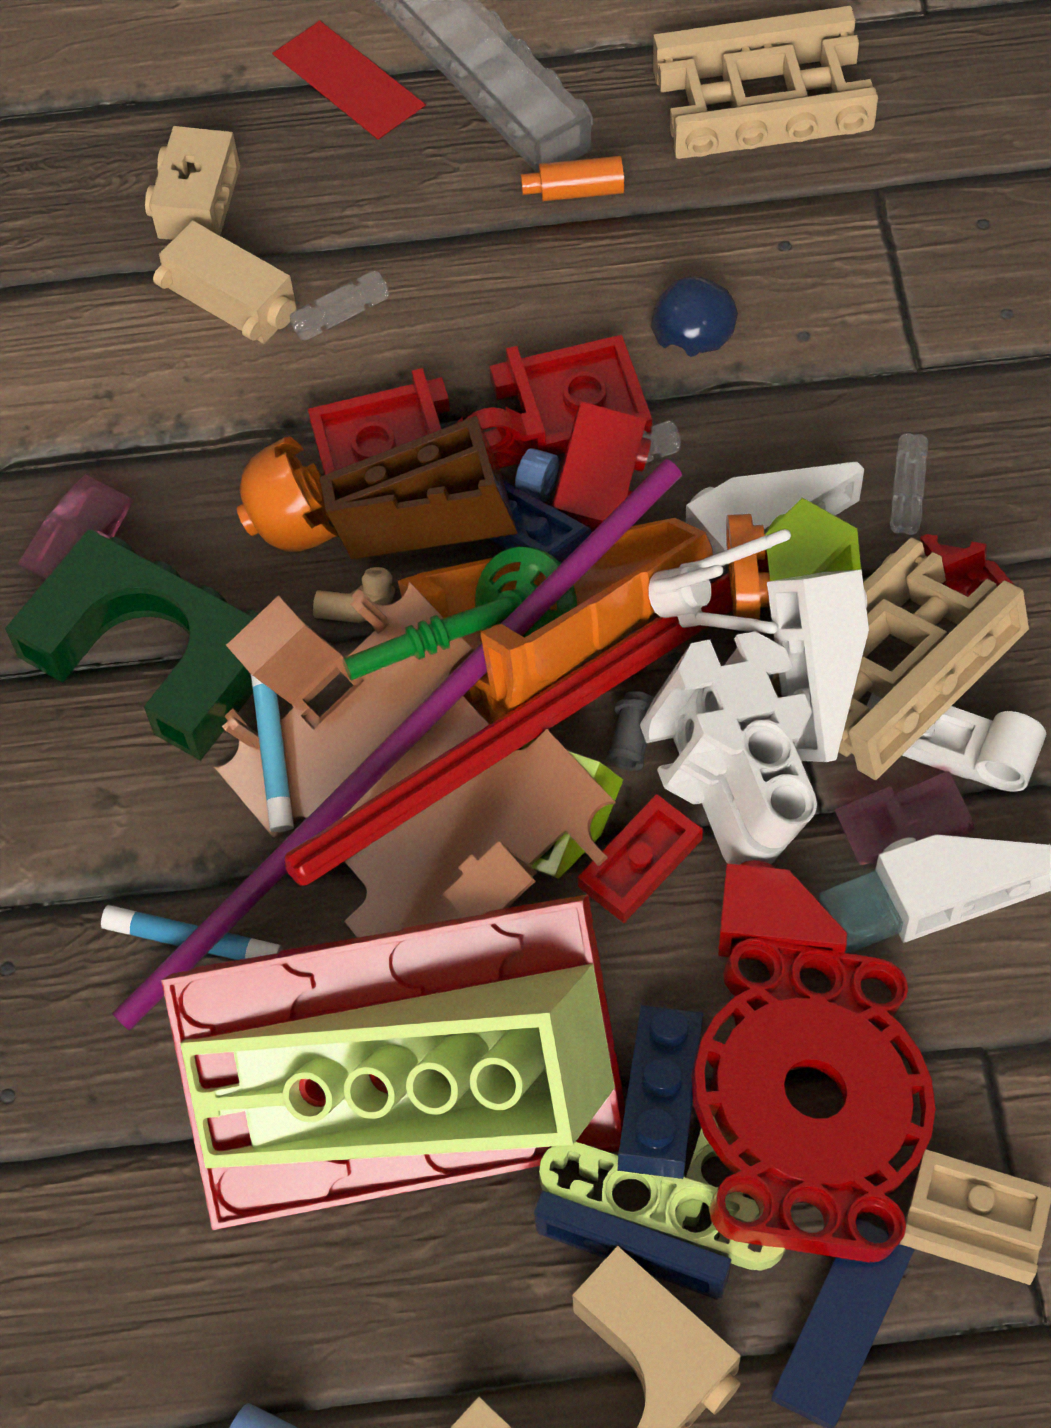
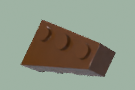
(420, 495)

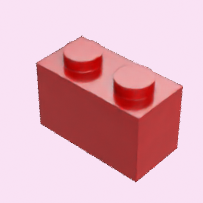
(599, 463)

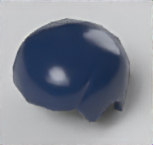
(694, 315)

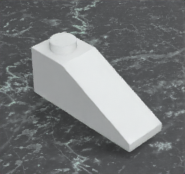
(771, 495)
(825, 635)
(959, 878)

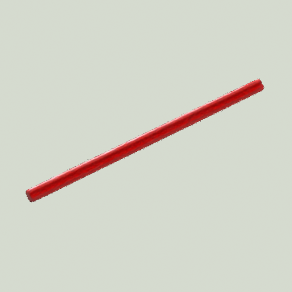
(496, 741)

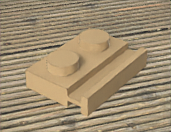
(977, 1217)

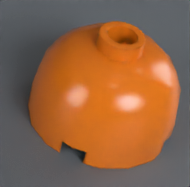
(284, 499)

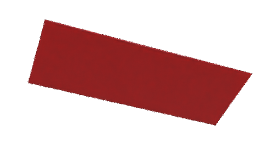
(349, 79)

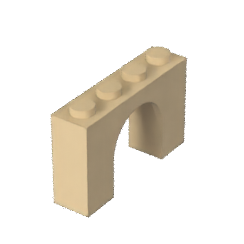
(667, 1346)

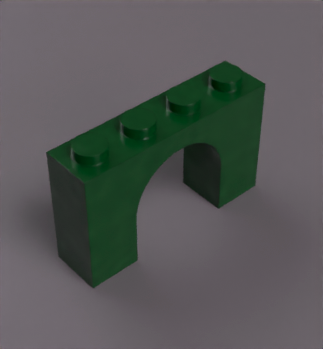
(108, 584)

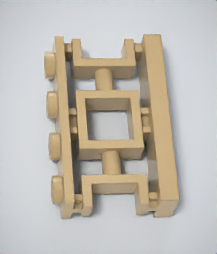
(759, 51)
(938, 667)

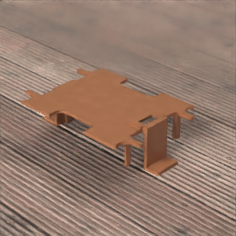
(462, 851)

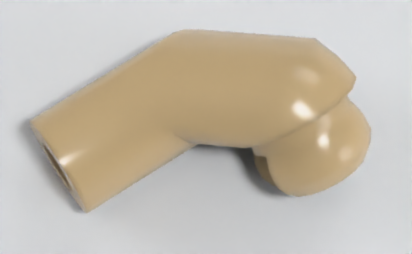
(338, 607)

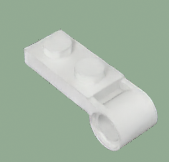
(981, 749)

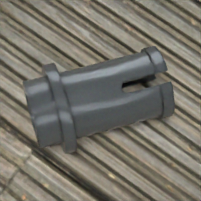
(628, 742)

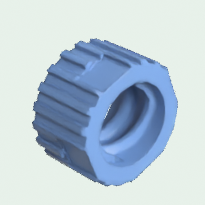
(537, 473)

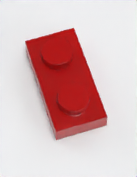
(640, 858)

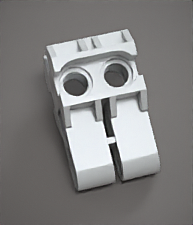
(736, 746)

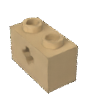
(193, 181)

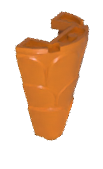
(608, 608)

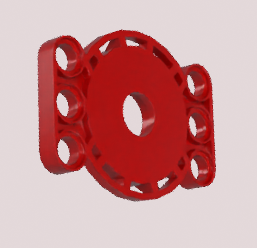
(792, 1157)

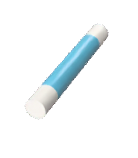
(272, 757)

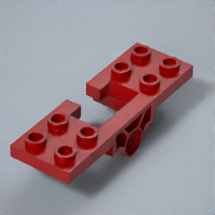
(546, 385)

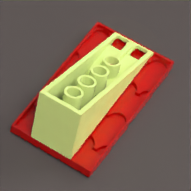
(396, 1060)

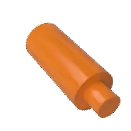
(576, 179)

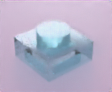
(862, 910)

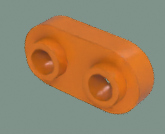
(747, 585)

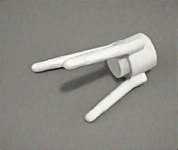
(688, 588)

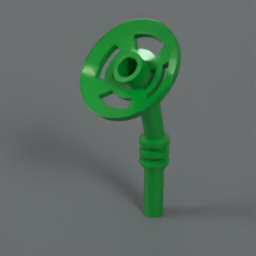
(490, 609)

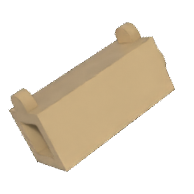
(227, 282)

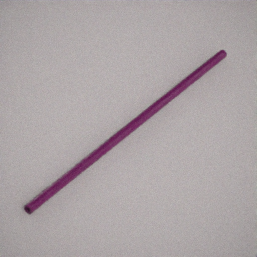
(397, 744)

